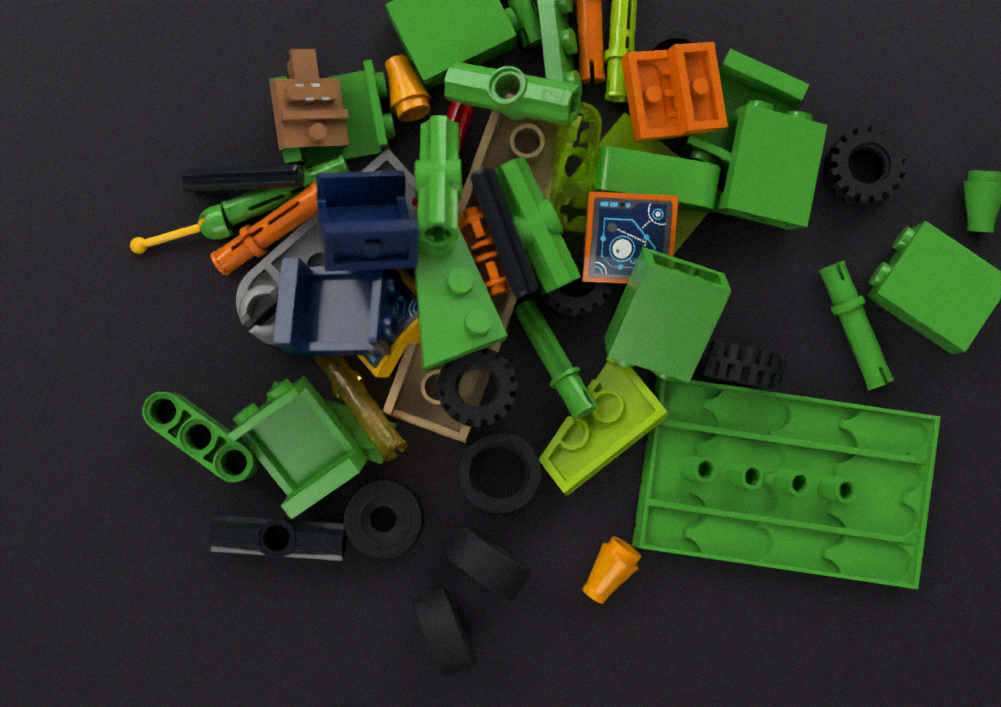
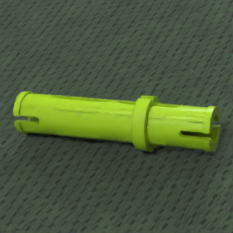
(621, 41)

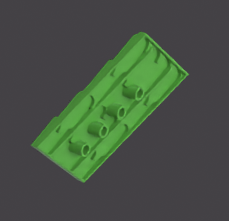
(787, 482)

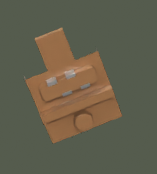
(308, 107)

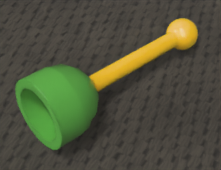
(211, 223)

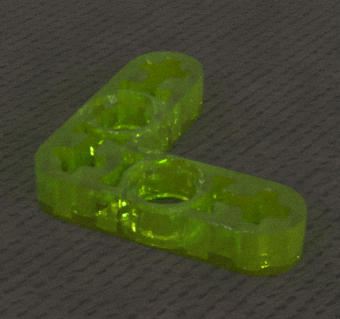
(563, 187)

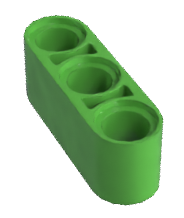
(657, 174)
(181, 432)

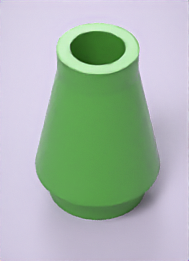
(982, 199)

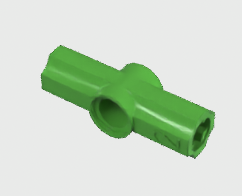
(536, 99)
(438, 181)
(537, 226)

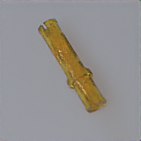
(350, 388)

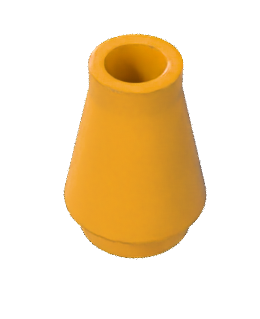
(406, 91)
(611, 569)

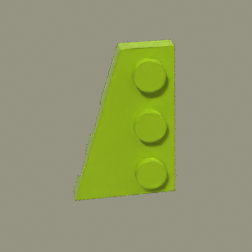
(588, 444)

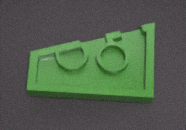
(452, 304)

